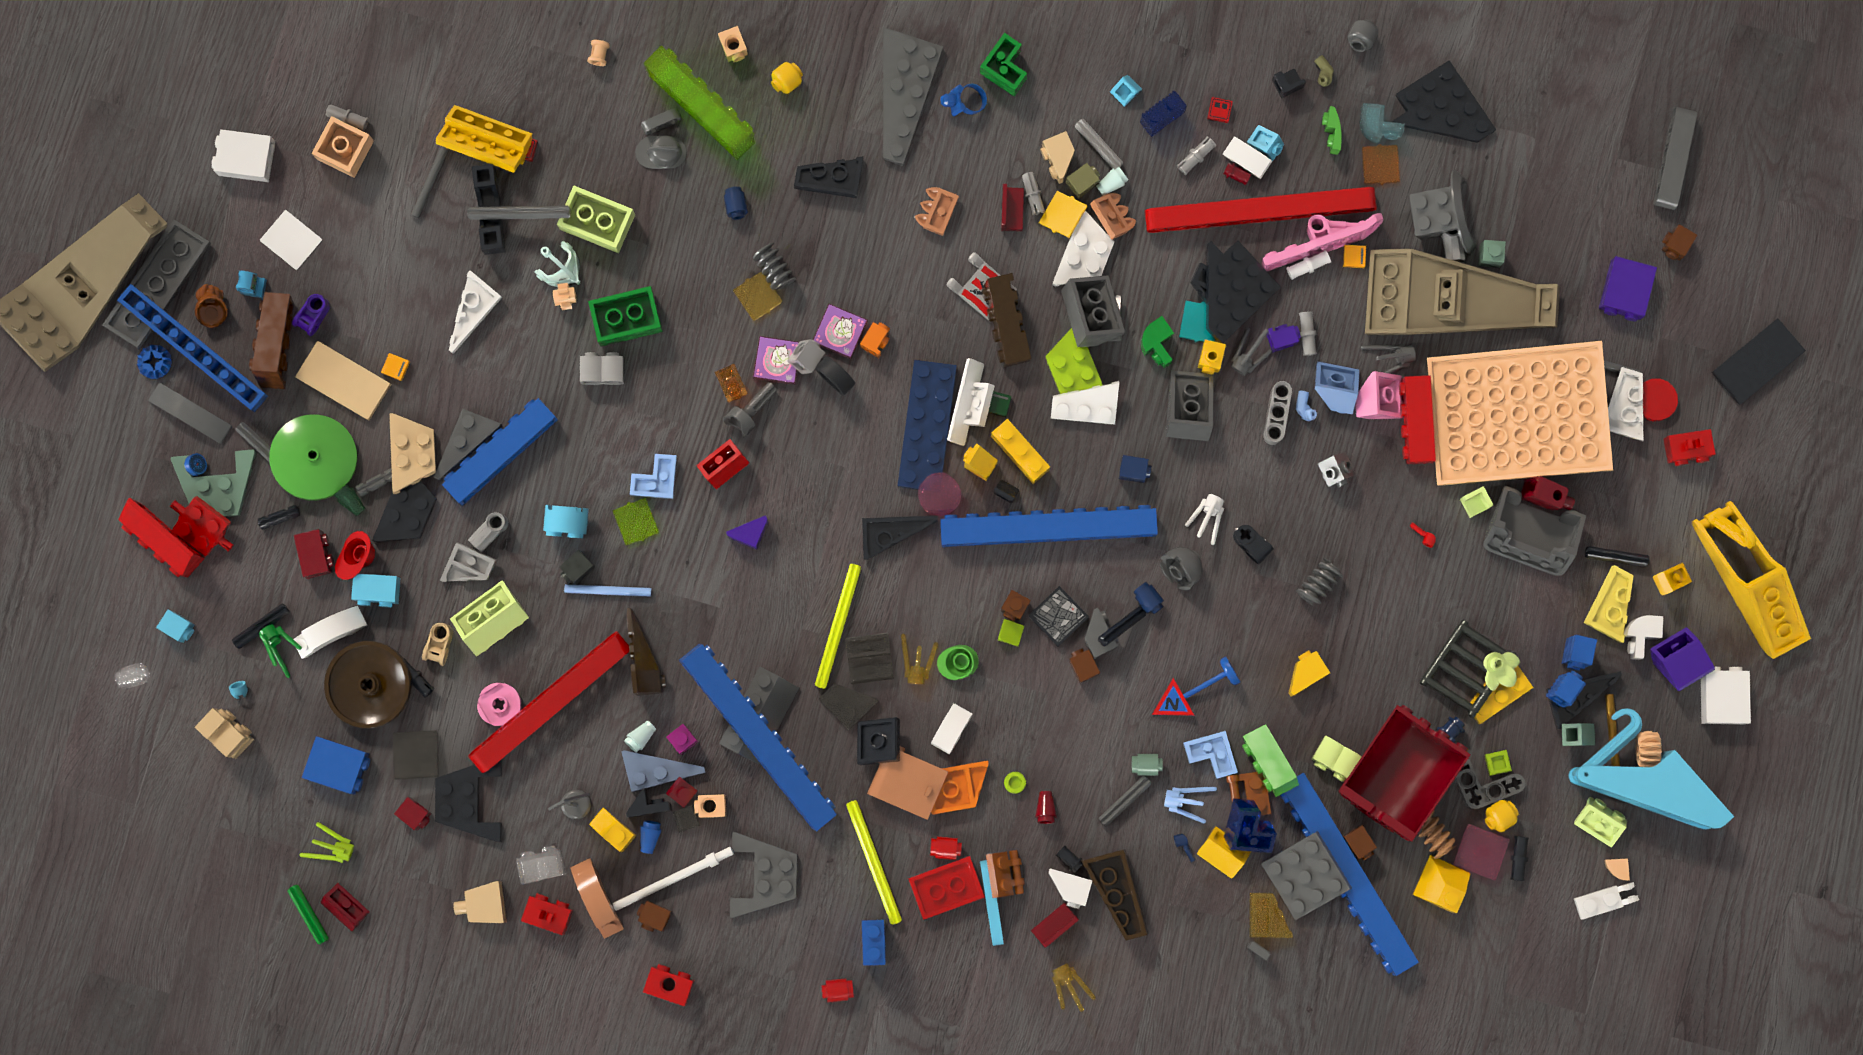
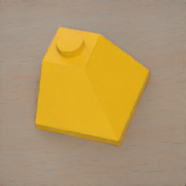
(1442, 884)

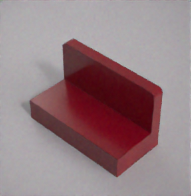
(1012, 209)
(1054, 925)

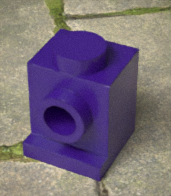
(1283, 337)

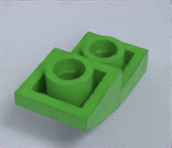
(1332, 125)

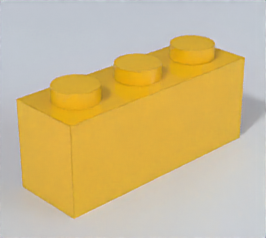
(1020, 451)

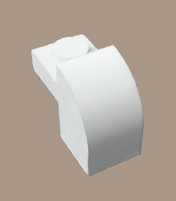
(1640, 629)

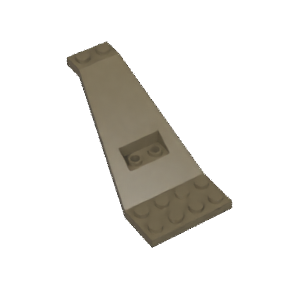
(1410, 296)
(48, 313)

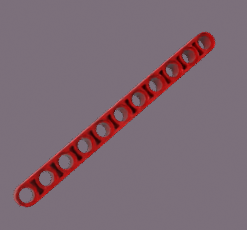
(1260, 209)

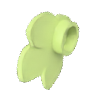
(1503, 671)

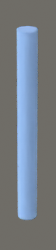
(607, 590)

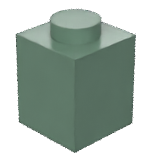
(1491, 253)
(1578, 734)

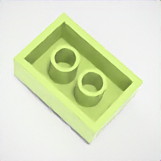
(597, 219)

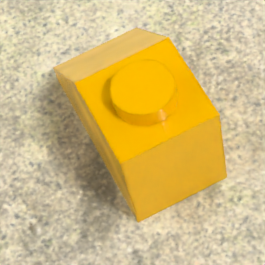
(1307, 671)
(612, 830)

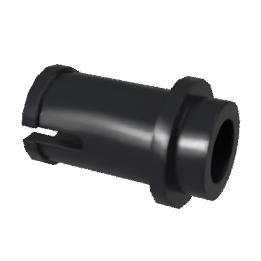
(1070, 859)

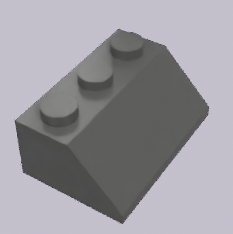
(1092, 310)

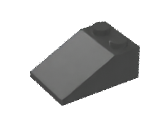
(1190, 406)

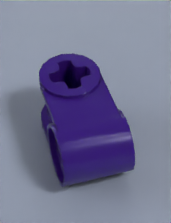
(310, 315)

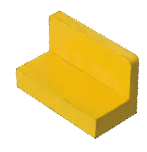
(1219, 854)

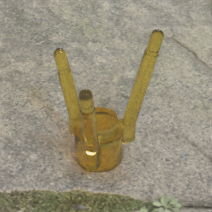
(917, 674)
(1064, 976)

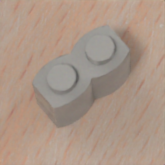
(601, 369)

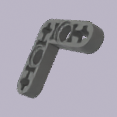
(1483, 791)

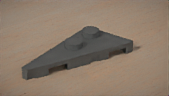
(467, 435)

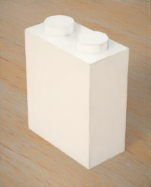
(243, 155)
(1726, 697)

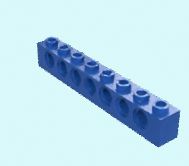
(192, 348)

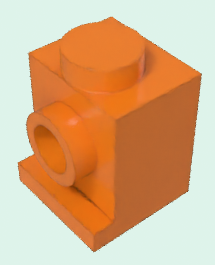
(875, 339)

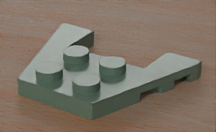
(221, 492)

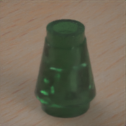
(349, 499)

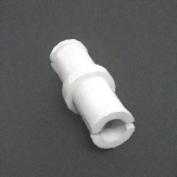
(1308, 265)

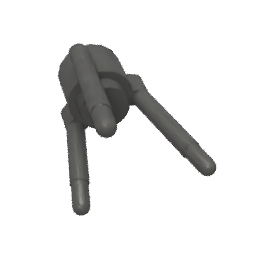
(1402, 354)
(1242, 363)

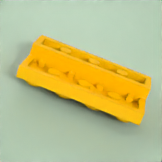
(484, 138)

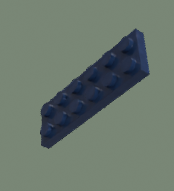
(926, 422)

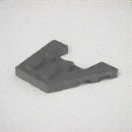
(773, 875)

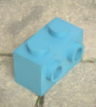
(376, 589)

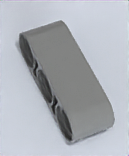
(1281, 403)

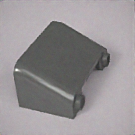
(1533, 534)

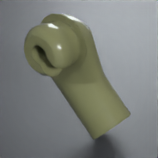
(1326, 72)

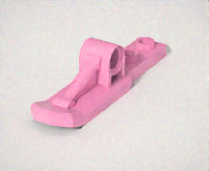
(1331, 237)

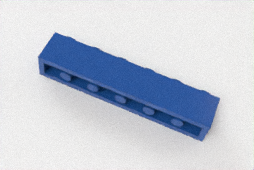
(499, 452)

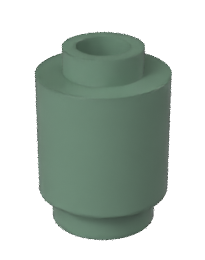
(1147, 764)

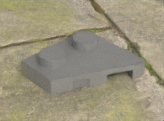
(467, 565)

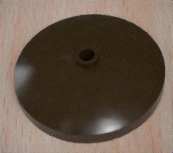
(348, 682)

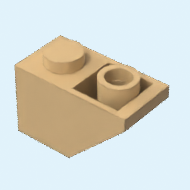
(1059, 153)

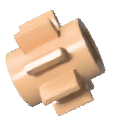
(564, 296)

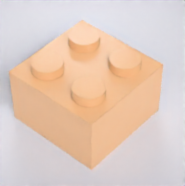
(342, 147)

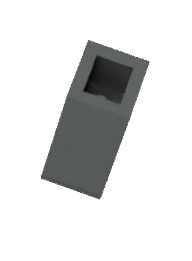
(1097, 627)

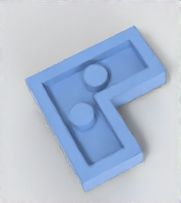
(660, 483)
(1213, 747)

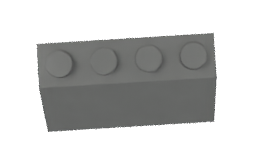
(771, 698)

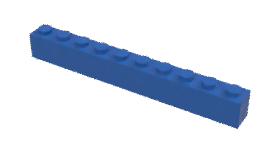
(1049, 527)
(758, 737)
(1362, 896)

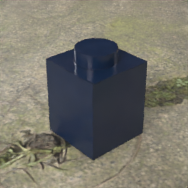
(1134, 469)

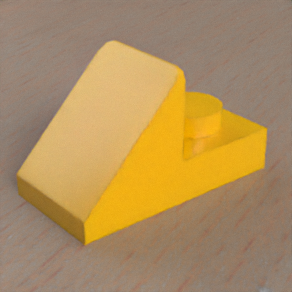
(1672, 579)

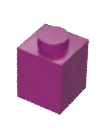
(682, 739)

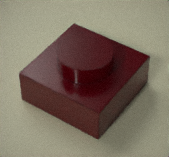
(681, 792)

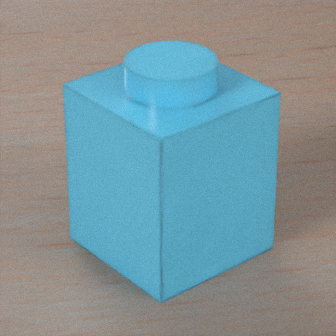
(176, 626)

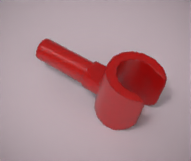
(1429, 538)

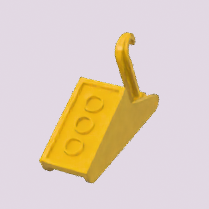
(1768, 600)

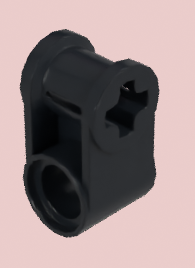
(1255, 546)

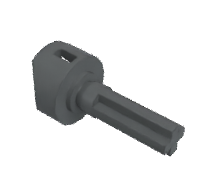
(743, 418)

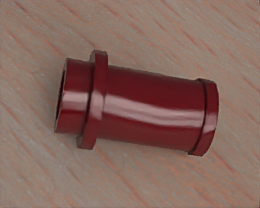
(1237, 173)

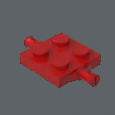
(201, 526)

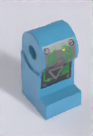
(250, 284)

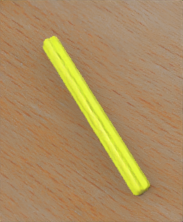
(837, 626)
(873, 862)

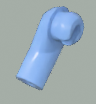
(1303, 408)

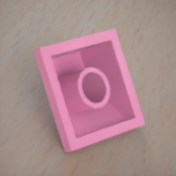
(1379, 397)

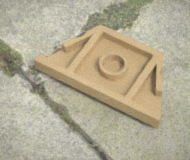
(410, 452)

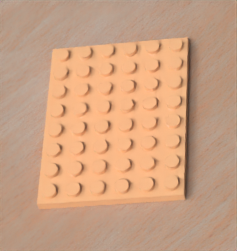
(1520, 413)

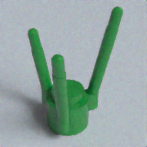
(271, 637)

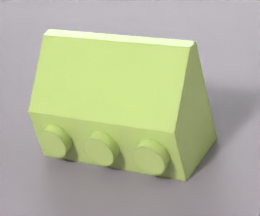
(489, 618)

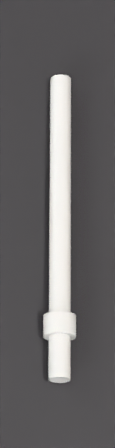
(711, 860)

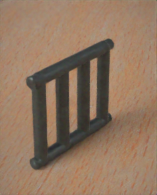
(1439, 662)

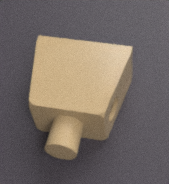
(483, 904)

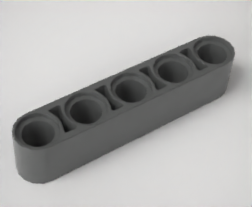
(1675, 158)

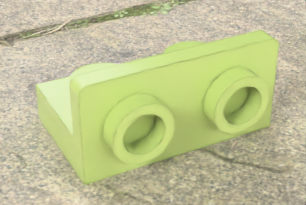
(1601, 821)

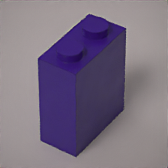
(1627, 288)

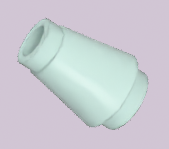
(1112, 181)
(640, 736)

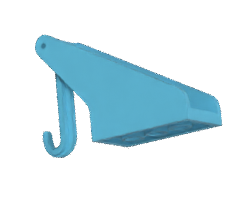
(1666, 788)

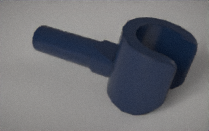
(1181, 840)

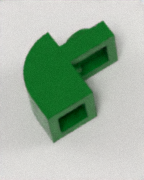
(1154, 337)

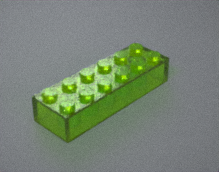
(699, 102)

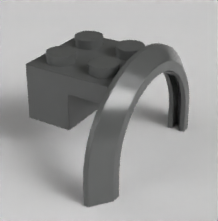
(1442, 212)

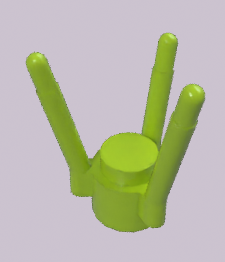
(342, 850)

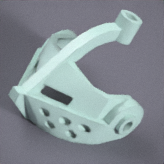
(569, 270)

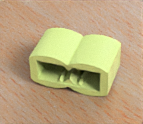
(1336, 758)

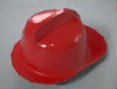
(356, 554)

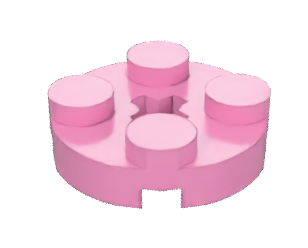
(487, 702)

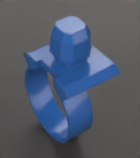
(954, 101)

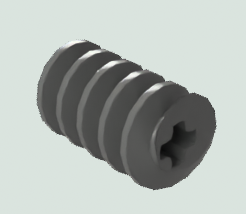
(773, 268)
(1320, 582)

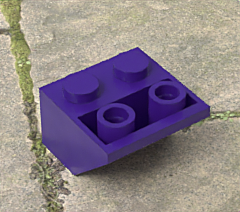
(1682, 659)

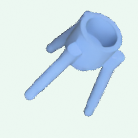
(1175, 799)

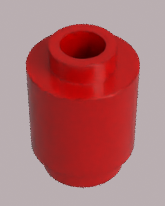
(945, 848)
(837, 990)

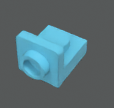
(1266, 142)

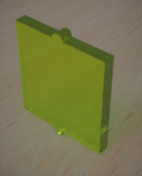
(635, 521)

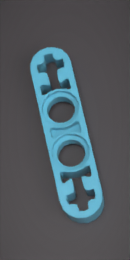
(992, 907)

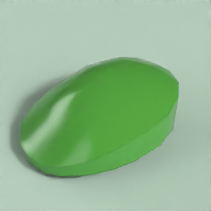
(957, 662)

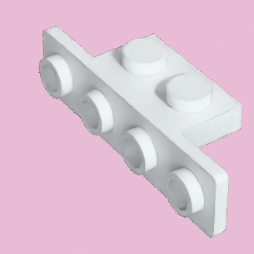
(971, 403)

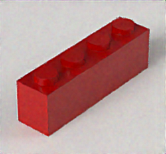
(1418, 420)

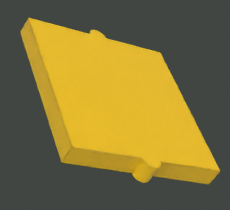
(1063, 214)

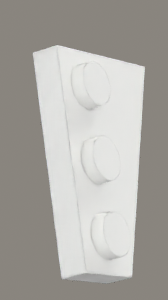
(1626, 405)

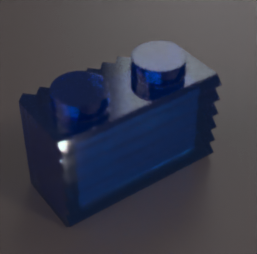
(1163, 113)

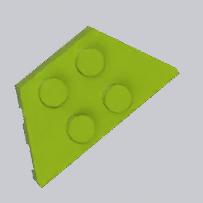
(1072, 366)

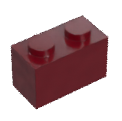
(313, 553)

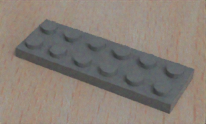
(159, 279)

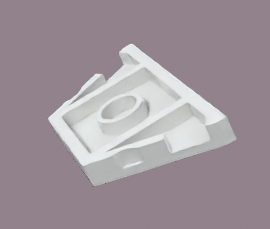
(1085, 252)

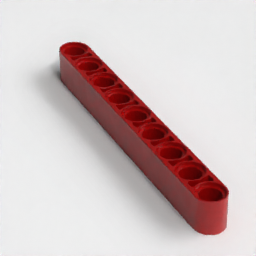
(549, 702)

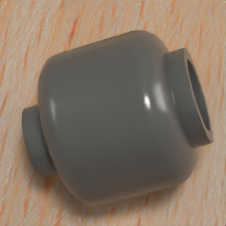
(1362, 35)

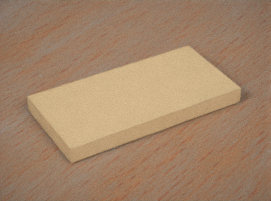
(343, 380)

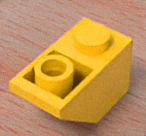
(979, 462)

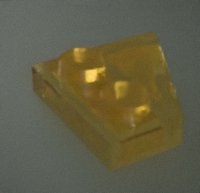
(1266, 917)

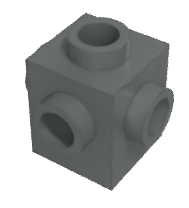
(1337, 470)

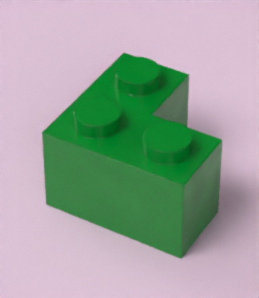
(1000, 68)

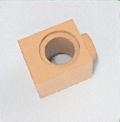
(728, 37)
(720, 801)

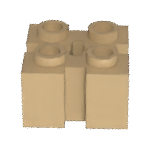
(224, 733)

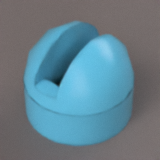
(238, 688)

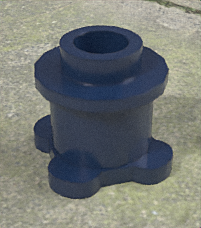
(1453, 728)

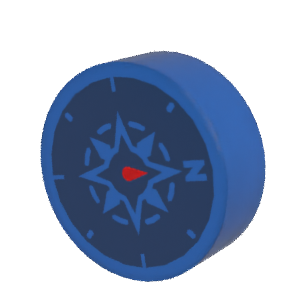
(195, 464)

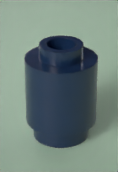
(735, 203)
(1149, 598)

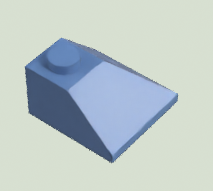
(1337, 386)

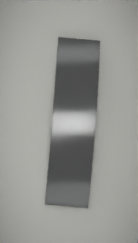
(190, 413)

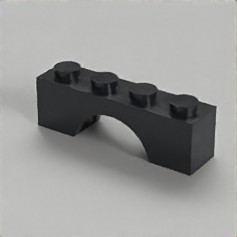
(487, 195)

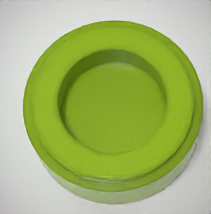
(1014, 782)

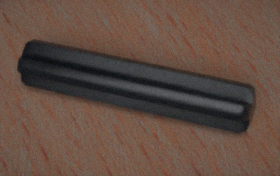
(1617, 556)
(1122, 626)
(254, 630)

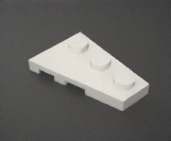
(1087, 405)

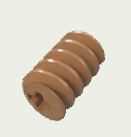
(1436, 836)

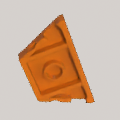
(960, 787)

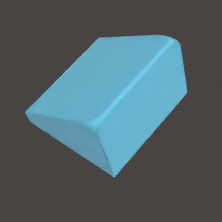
(1125, 90)

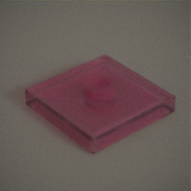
(1481, 852)

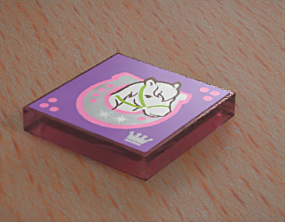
(840, 331)
(772, 360)

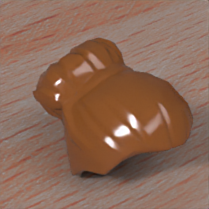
(210, 308)

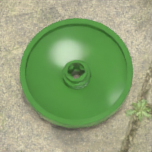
(319, 476)

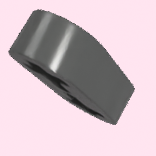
(661, 121)

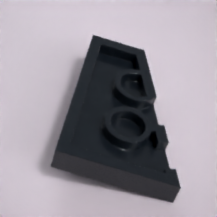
(833, 178)

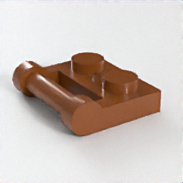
(1254, 789)

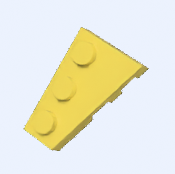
(1611, 605)

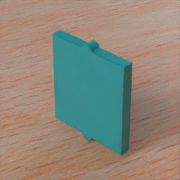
(1194, 322)

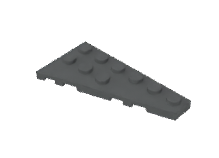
(907, 77)

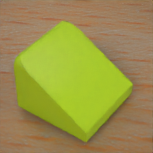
(1010, 632)

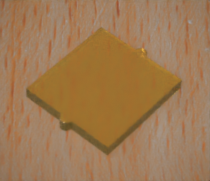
(757, 296)

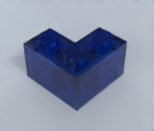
(1246, 830)

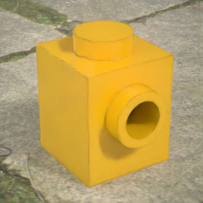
(1211, 357)

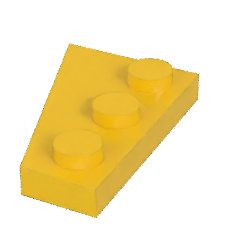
(1502, 696)

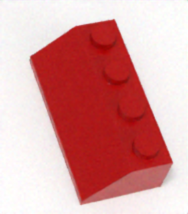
(160, 538)

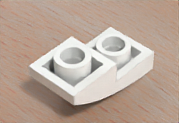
(1247, 157)
(951, 728)

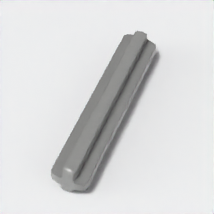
(1098, 144)

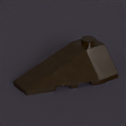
(645, 670)

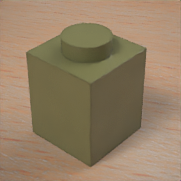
(1083, 180)

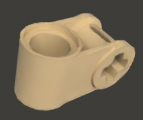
(438, 645)

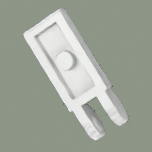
(1603, 900)

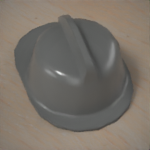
(660, 152)

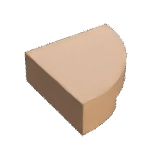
(1618, 868)

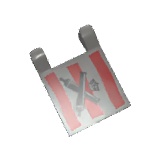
(972, 289)

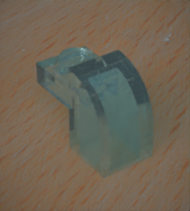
(1373, 126)

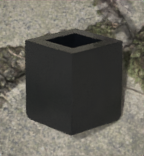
(1287, 82)

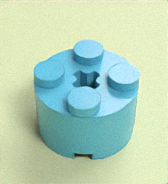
(565, 520)

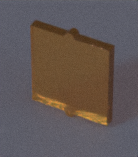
(1380, 164)

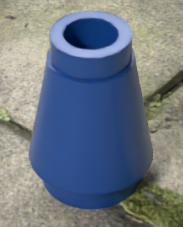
(649, 836)

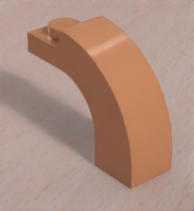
(595, 898)

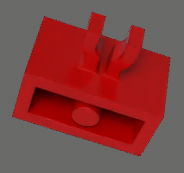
(1689, 446)
(547, 914)

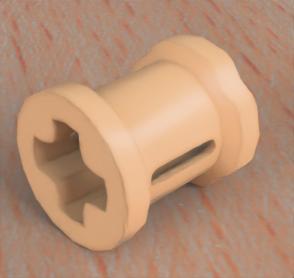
(598, 53)

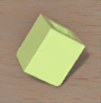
(1476, 502)

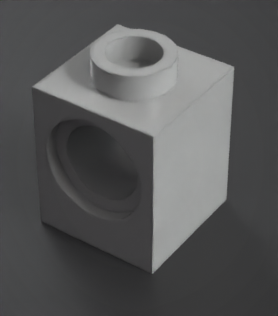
(806, 356)

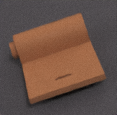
(906, 783)

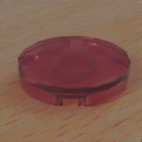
(939, 494)

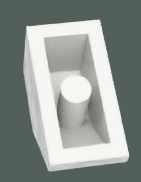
(1071, 887)

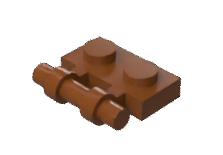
(1000, 874)

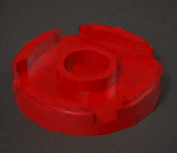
(1658, 399)

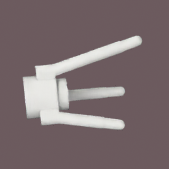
(1211, 506)

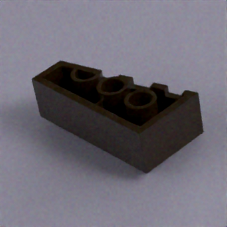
(1006, 320)
(1116, 885)

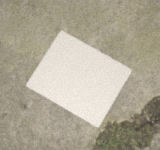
(290, 239)

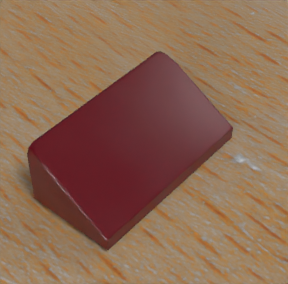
(344, 907)

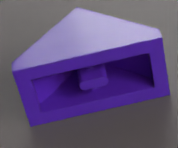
(749, 533)

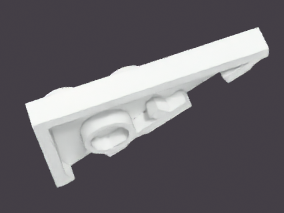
(476, 303)

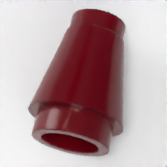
(1045, 808)

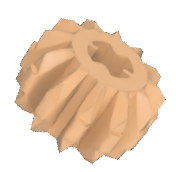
(1648, 749)

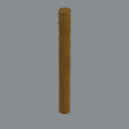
(1612, 727)

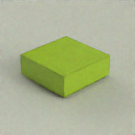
(1497, 762)

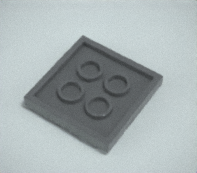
(1306, 875)

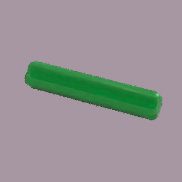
(307, 914)

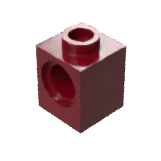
(413, 814)

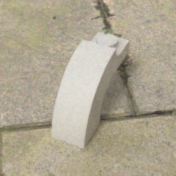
(329, 630)

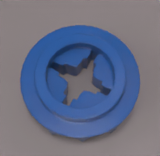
(161, 368)

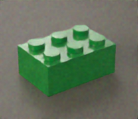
(625, 316)

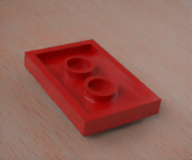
(946, 887)

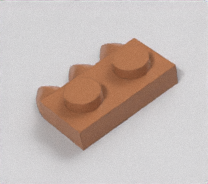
(939, 210)
(1112, 216)

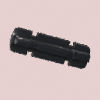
(278, 517)

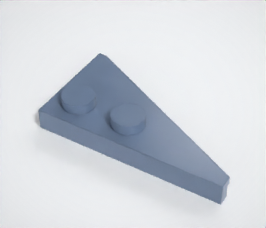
(650, 771)

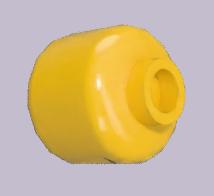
(786, 77)
(1501, 815)

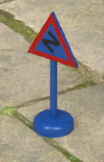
(1175, 702)

